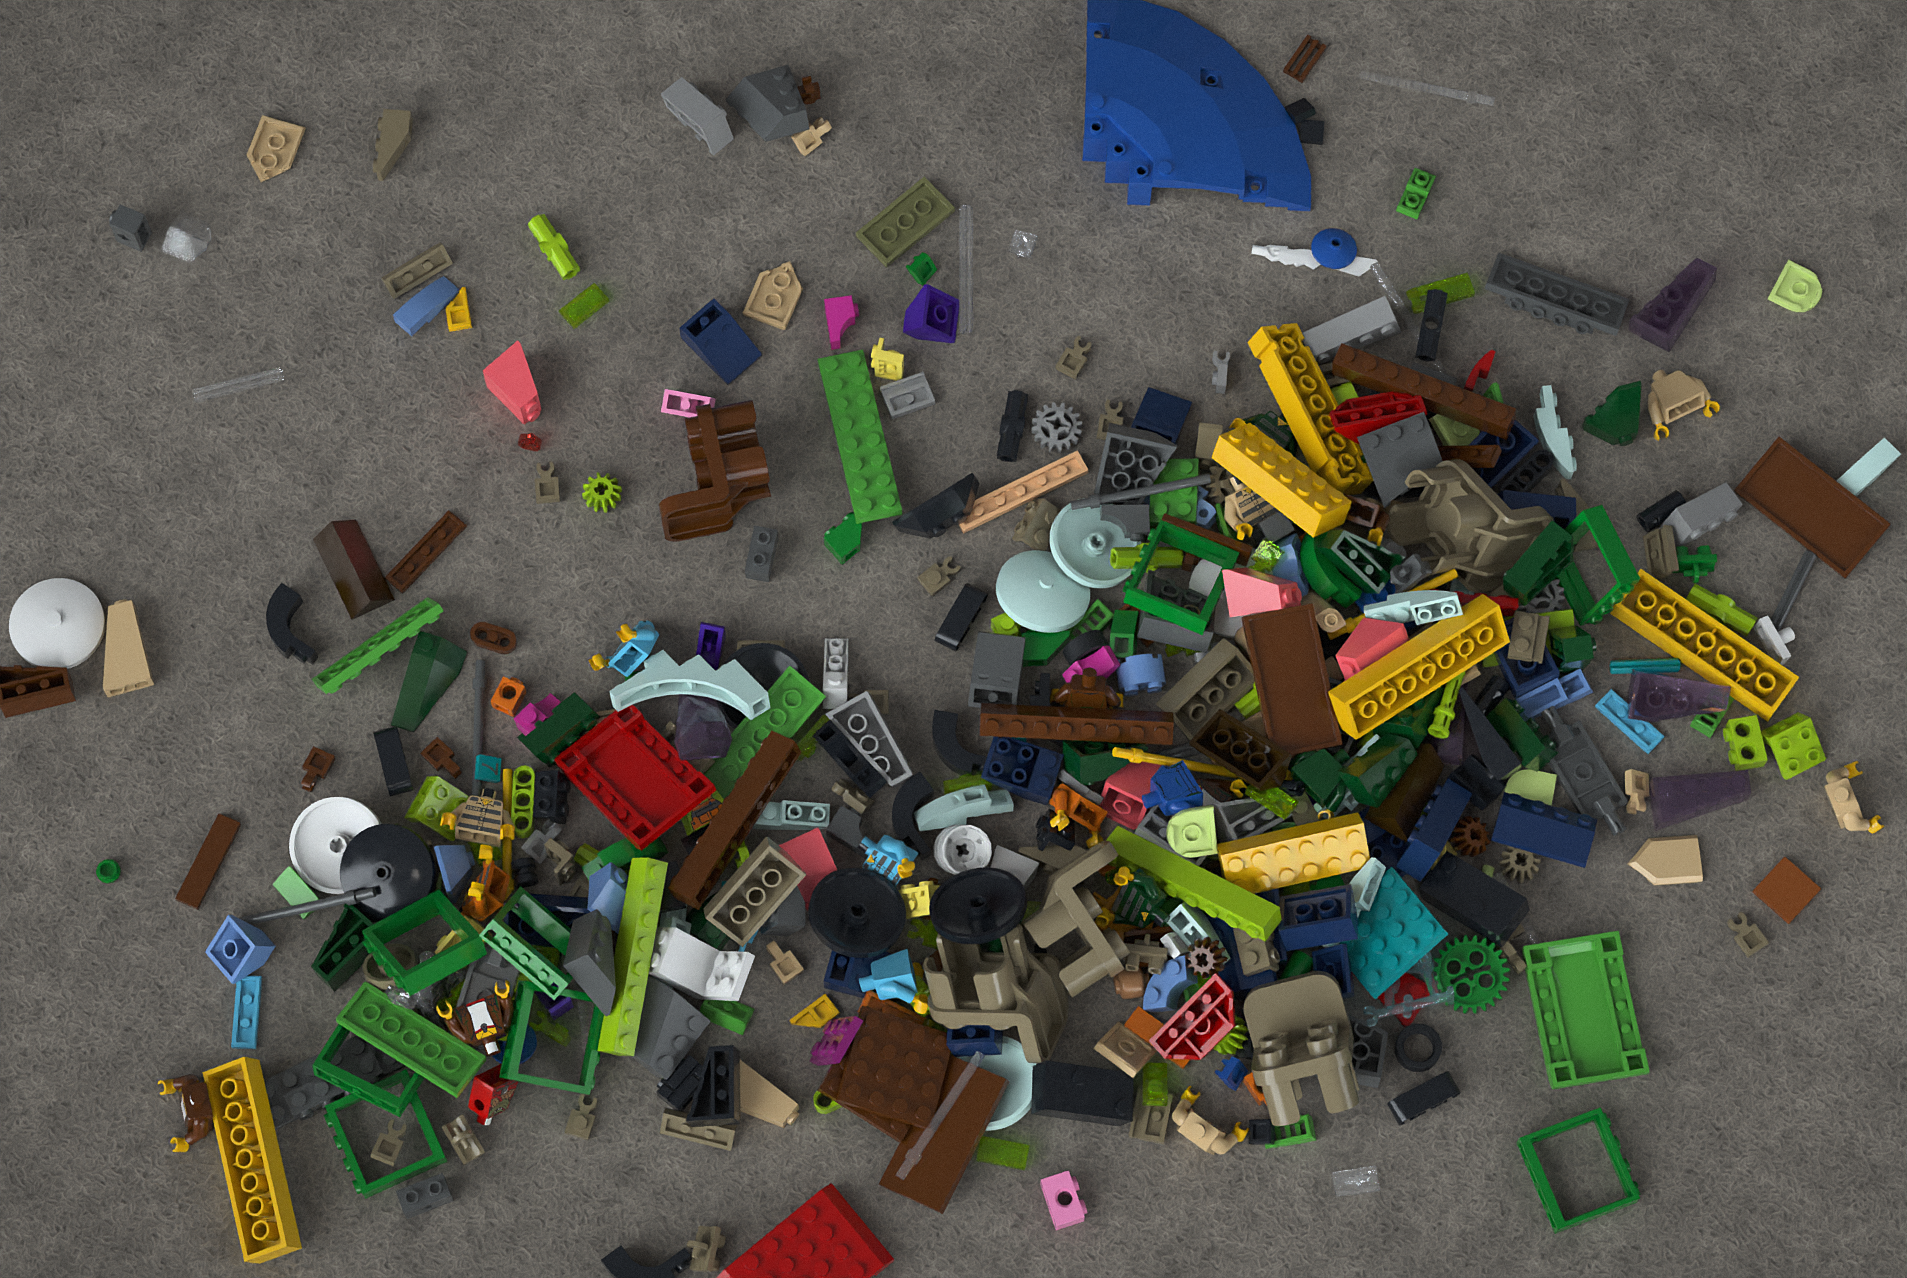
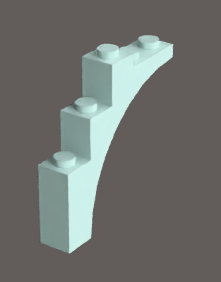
(694, 677)

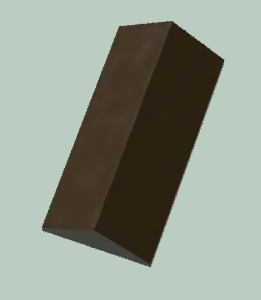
(352, 567)
(1242, 751)
(1409, 796)

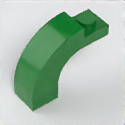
(1324, 575)
(622, 853)

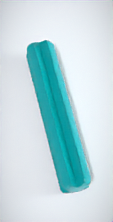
(1649, 665)

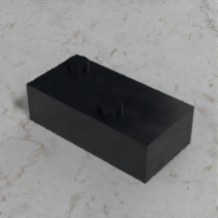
(1474, 899)
(1082, 1093)

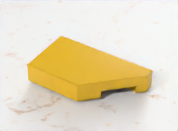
(458, 312)
(816, 1014)

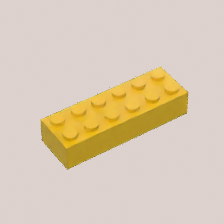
(1281, 479)
(1295, 854)

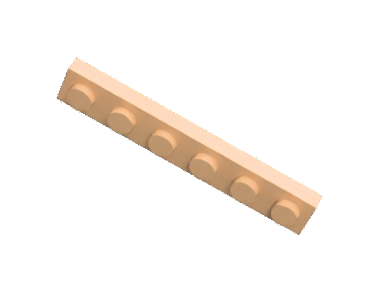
(1025, 490)

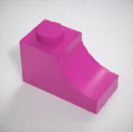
(839, 316)
(1102, 661)
(533, 712)

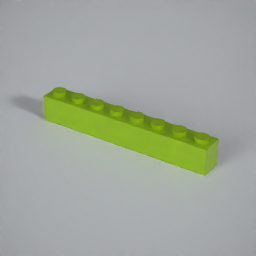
(1196, 885)
(633, 955)

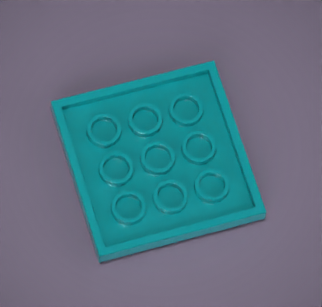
(1392, 935)

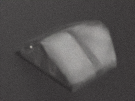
(187, 238)

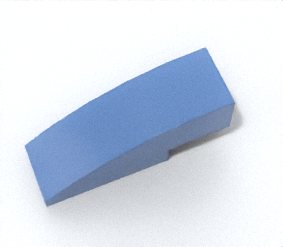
(425, 305)
(1556, 693)

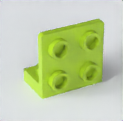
(1794, 744)
(432, 801)

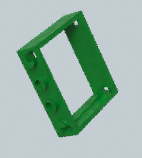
(1189, 543)
(1617, 558)
(520, 952)
(436, 967)
(517, 1033)
(325, 1070)
(401, 1175)
(1542, 1185)

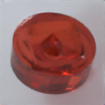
(529, 442)

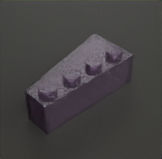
(1670, 311)
(1694, 795)

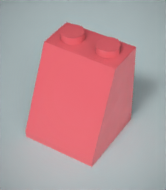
(513, 384)
(1258, 592)
(1369, 643)
(1124, 793)
(813, 857)

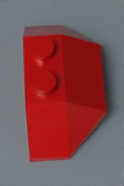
(1372, 412)
(1198, 1023)

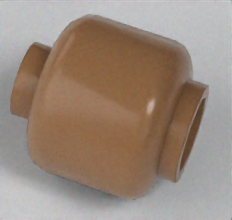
(1130, 983)

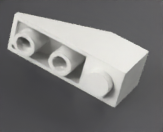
(835, 672)

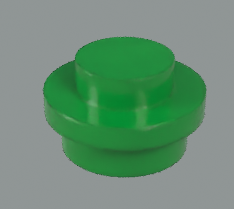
(108, 871)

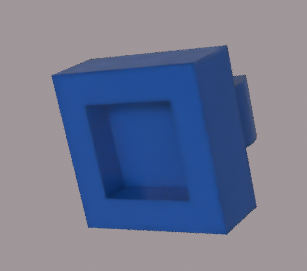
(1232, 1073)

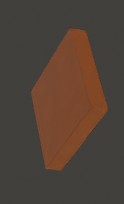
(1786, 890)

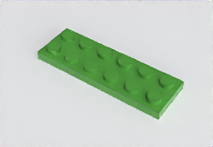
(371, 650)
(791, 705)
(411, 1039)

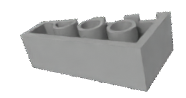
(1355, 328)
(870, 734)

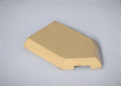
(274, 147)
(774, 296)
(1669, 860)

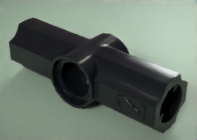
(1433, 312)
(1012, 426)

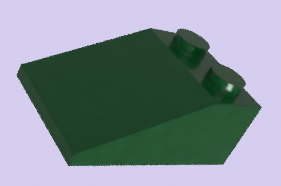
(1094, 759)

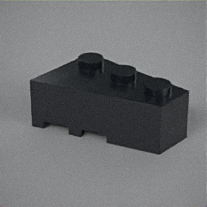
(719, 1089)

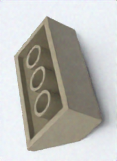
(1210, 685)
(754, 892)

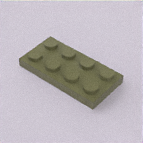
(905, 222)

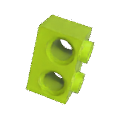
(1751, 743)

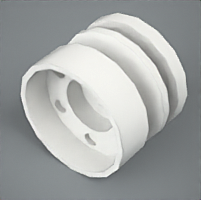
(973, 842)

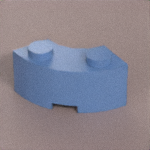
(1289, 565)
(1165, 989)

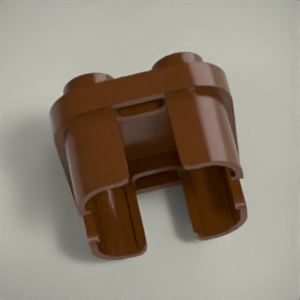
(728, 472)

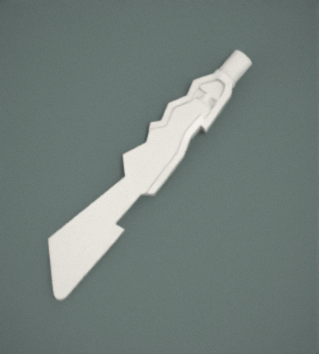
(1304, 257)

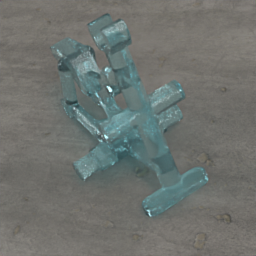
(1425, 969)

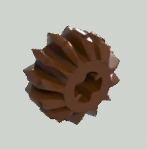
(1472, 828)
(1214, 957)

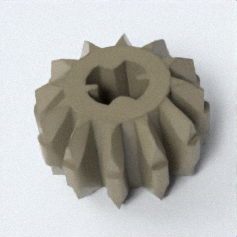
(1527, 870)

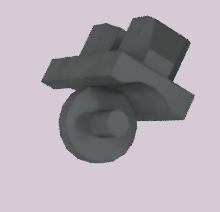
(1409, 573)

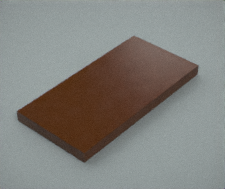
(1812, 507)
(1291, 679)
(952, 1144)

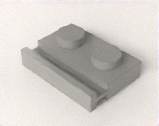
(907, 395)

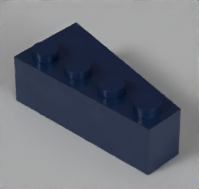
(1433, 829)

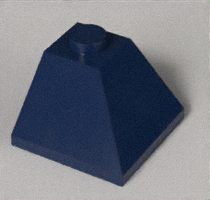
(1337, 963)

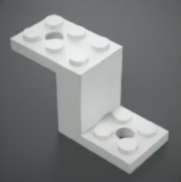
(698, 967)

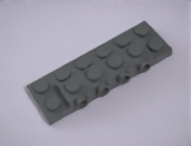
(1556, 296)
(299, 1092)

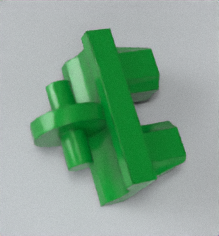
(1695, 565)

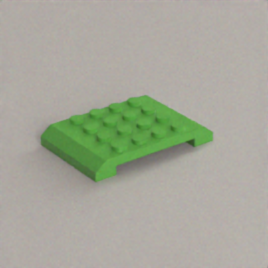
(1590, 1022)

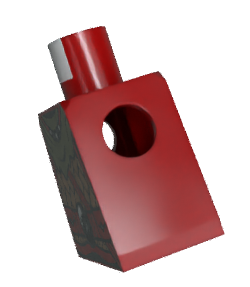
(490, 1094)

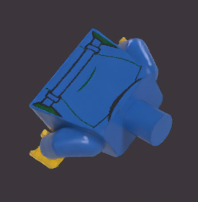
(1173, 790)

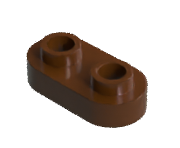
(494, 637)

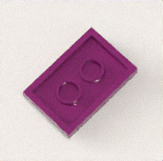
(836, 1040)

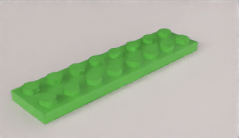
(859, 436)

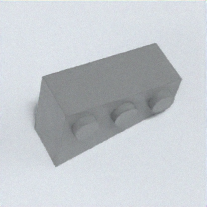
(698, 113)
(1703, 514)
(1242, 819)
(1154, 829)

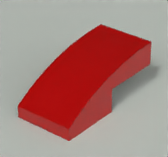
(1480, 370)

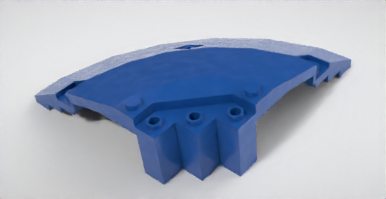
(1171, 128)

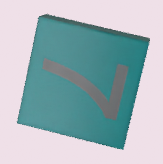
(488, 768)

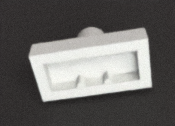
(1774, 640)

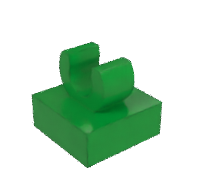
(922, 268)

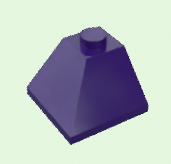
(932, 316)

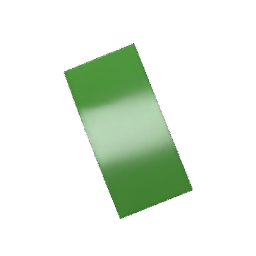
(1416, 193)

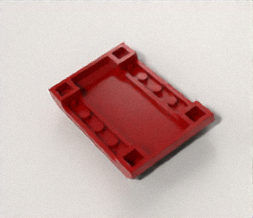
(634, 776)
(815, 1242)

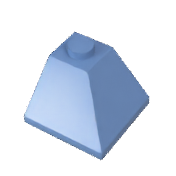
(455, 868)
(607, 893)
(239, 948)

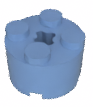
(1141, 673)

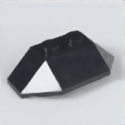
(941, 511)

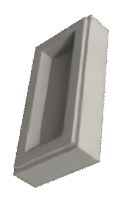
(1083, 790)

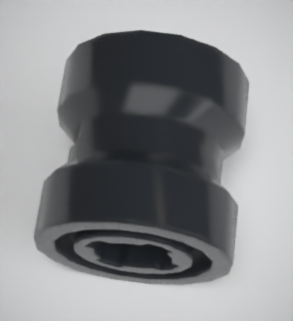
(524, 872)

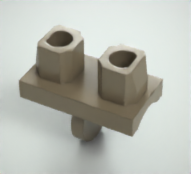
(1147, 952)
(463, 1139)
(704, 1249)

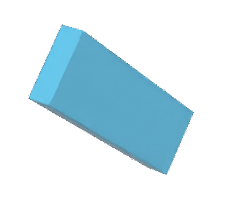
(1640, 732)
(246, 1013)

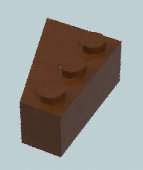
(34, 689)

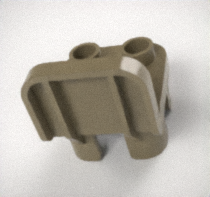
(1465, 525)
(1067, 910)
(1000, 991)
(1299, 1032)

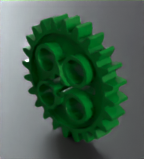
(1462, 953)

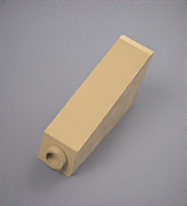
(125, 652)
(765, 1100)

